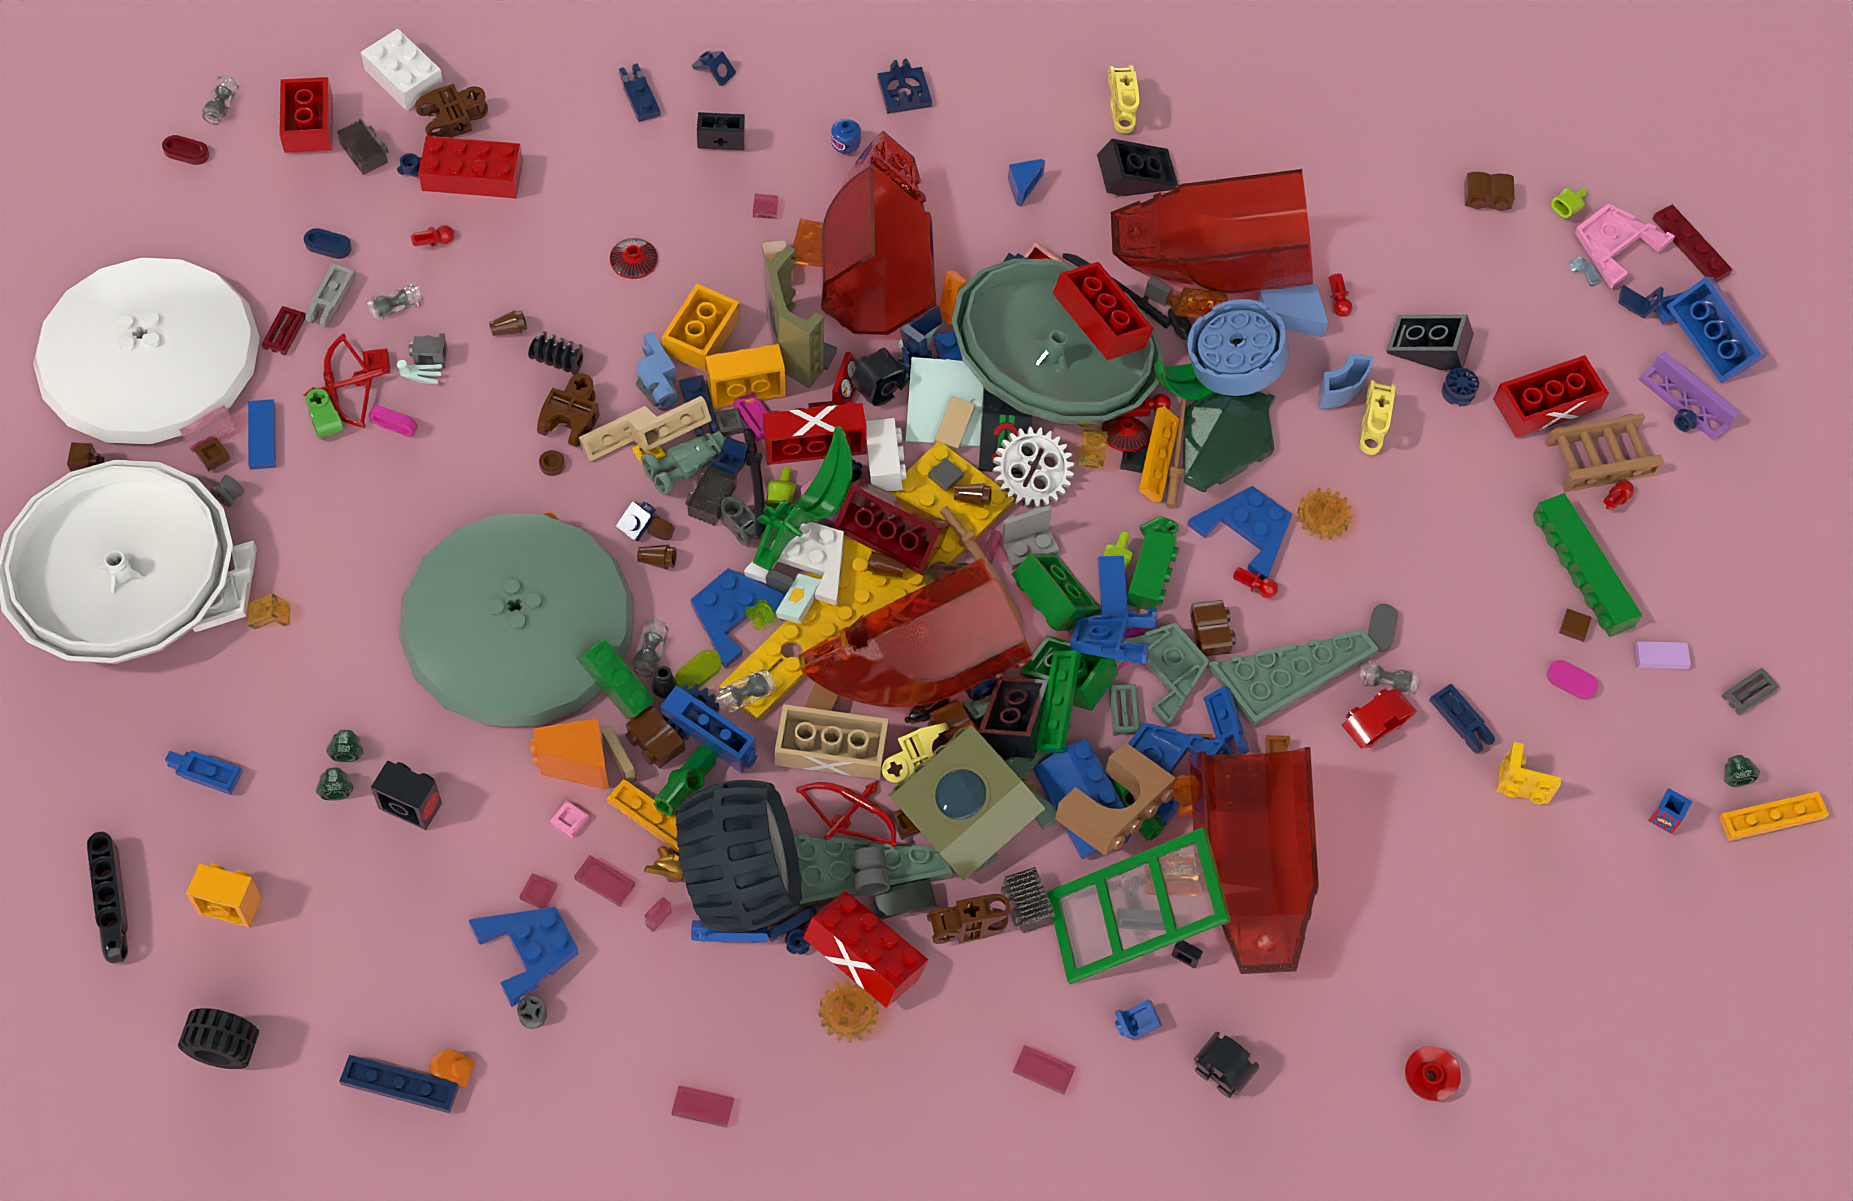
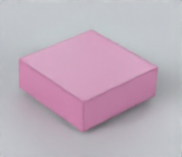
(569, 819)

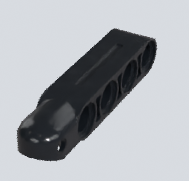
(112, 938)

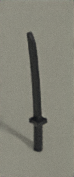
(1141, 302)
(754, 460)

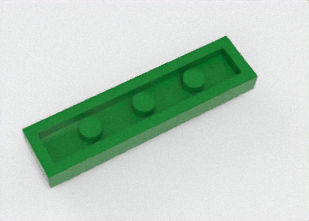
(1058, 702)

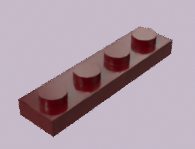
(1692, 243)

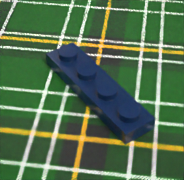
(399, 1084)

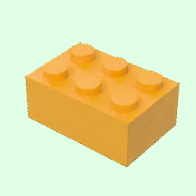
(700, 326)
(744, 372)

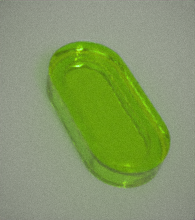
(699, 669)

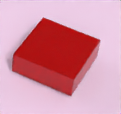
(377, 360)

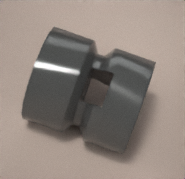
(869, 871)

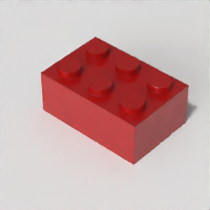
(306, 114)

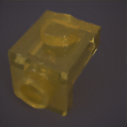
(1093, 449)
(268, 610)

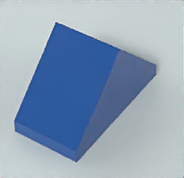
(1024, 178)

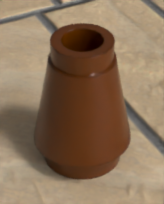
(510, 323)
(974, 494)
(658, 556)
(885, 565)

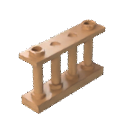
(1602, 473)

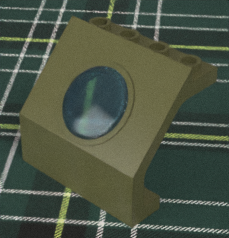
(799, 340)
(966, 801)

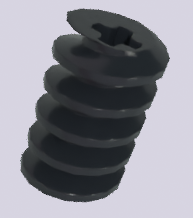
(556, 353)

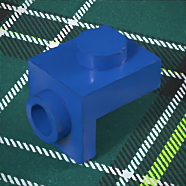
(1138, 1020)

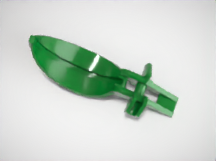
(1182, 379)
(818, 502)

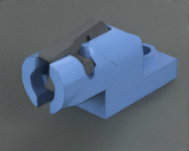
(656, 374)

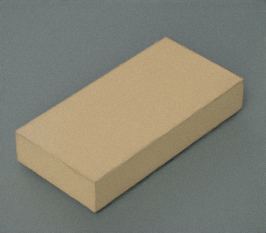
(954, 423)
(618, 754)

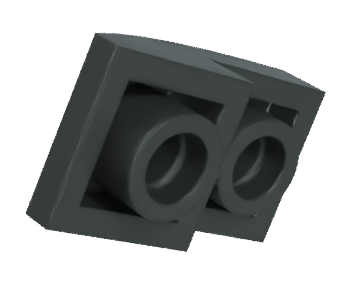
(905, 898)

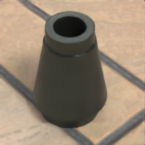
(663, 682)

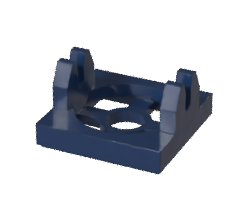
(906, 102)

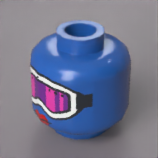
(845, 136)

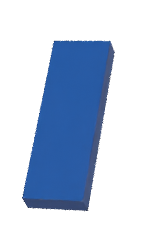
(261, 434)
(1112, 586)

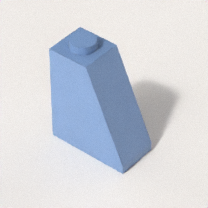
(1298, 308)

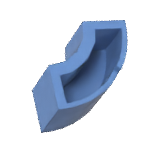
(1345, 383)

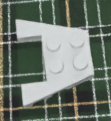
(815, 551)
(234, 597)

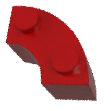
(1378, 717)

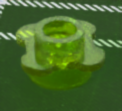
(767, 614)

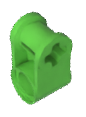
(323, 415)

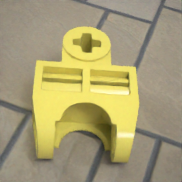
(1124, 96)
(1377, 415)
(908, 758)

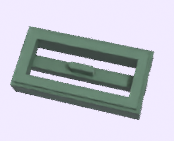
(1125, 729)

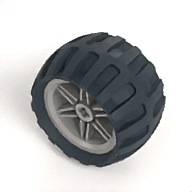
(738, 856)

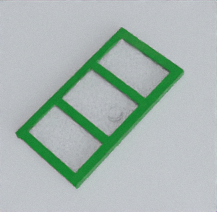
(1138, 906)

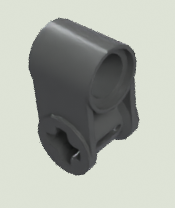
(740, 524)

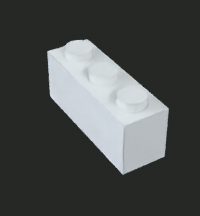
(885, 454)

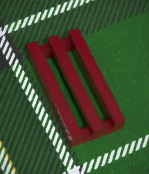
(267, 342)

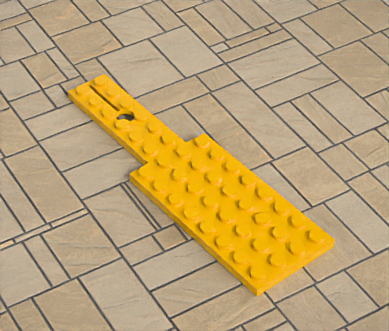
(859, 589)

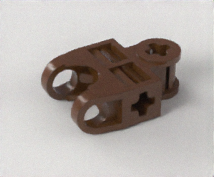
(452, 110)
(571, 409)
(961, 920)

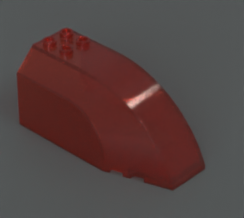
(1221, 234)
(878, 244)
(923, 644)
(1263, 849)

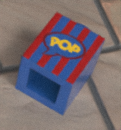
(1670, 811)

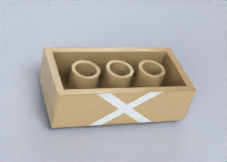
(831, 742)

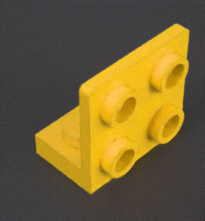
(1525, 783)

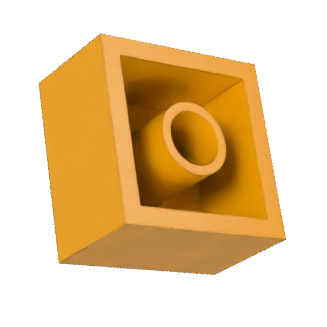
(224, 894)

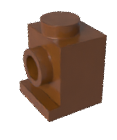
(83, 456)

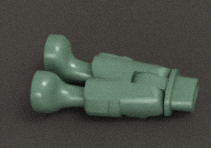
(687, 458)

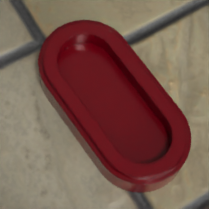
(185, 149)

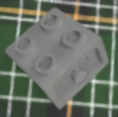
(1027, 535)

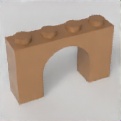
(1109, 827)

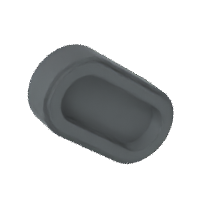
(1383, 626)

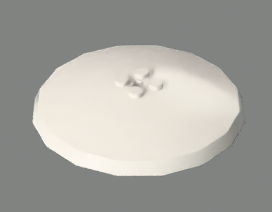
(145, 350)
(114, 561)

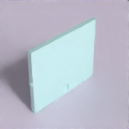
(930, 392)

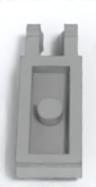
(330, 293)

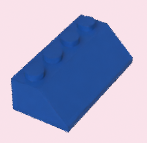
(1716, 329)
(1082, 770)

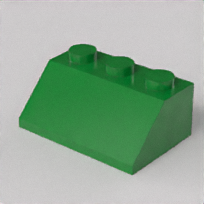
(1054, 590)

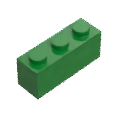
(1152, 570)
(615, 678)

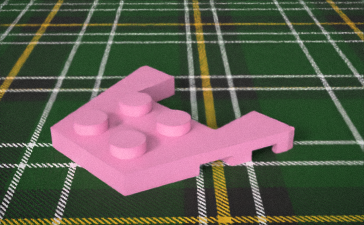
(1610, 233)

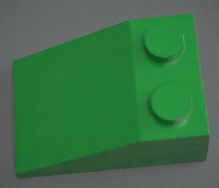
(1094, 672)

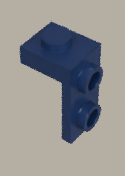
(914, 332)

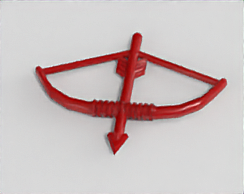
(359, 379)
(842, 820)

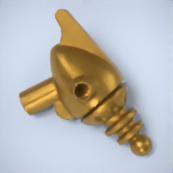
(666, 865)

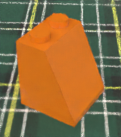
(571, 752)

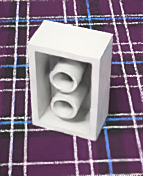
(401, 68)

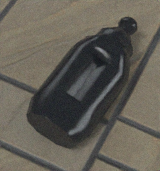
(1180, 324)
(922, 711)

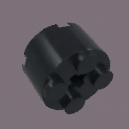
(879, 377)
(1226, 1064)

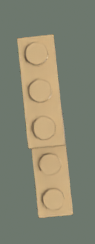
(645, 428)

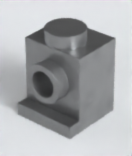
(429, 350)

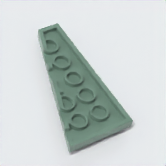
(1285, 674)
(828, 870)

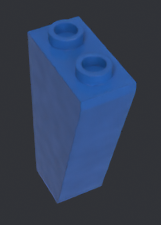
(711, 729)

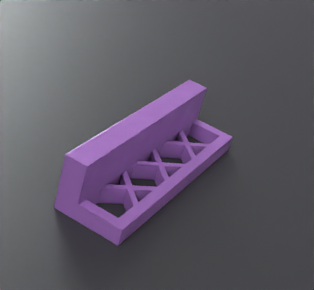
(1692, 391)

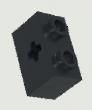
(720, 131)

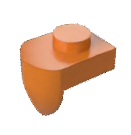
(1183, 794)
(451, 1066)

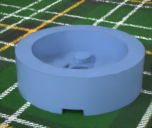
(1253, 362)

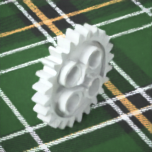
(1052, 477)

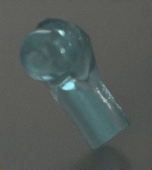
(1587, 268)

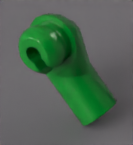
(1160, 524)

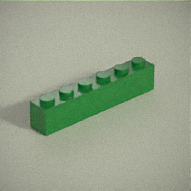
(1586, 565)

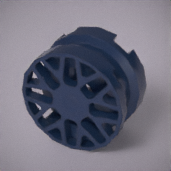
(1458, 379)

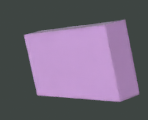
(1662, 655)

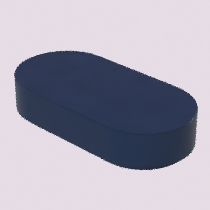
(327, 243)
(792, 923)

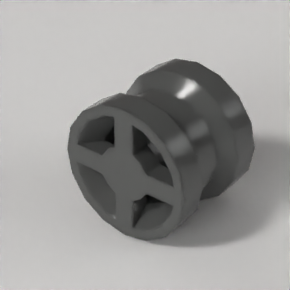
(227, 491)
(529, 1006)

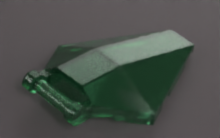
(1225, 437)

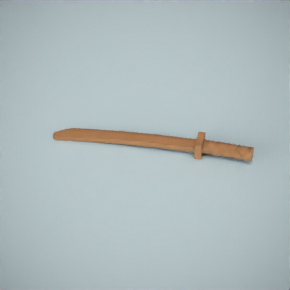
(1176, 473)
(967, 540)

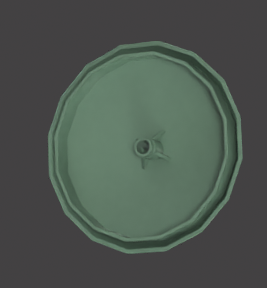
(1037, 355)
(506, 614)

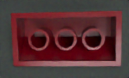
(891, 526)

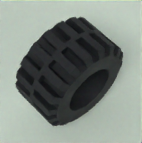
(218, 1038)

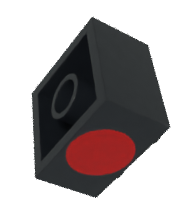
(406, 794)

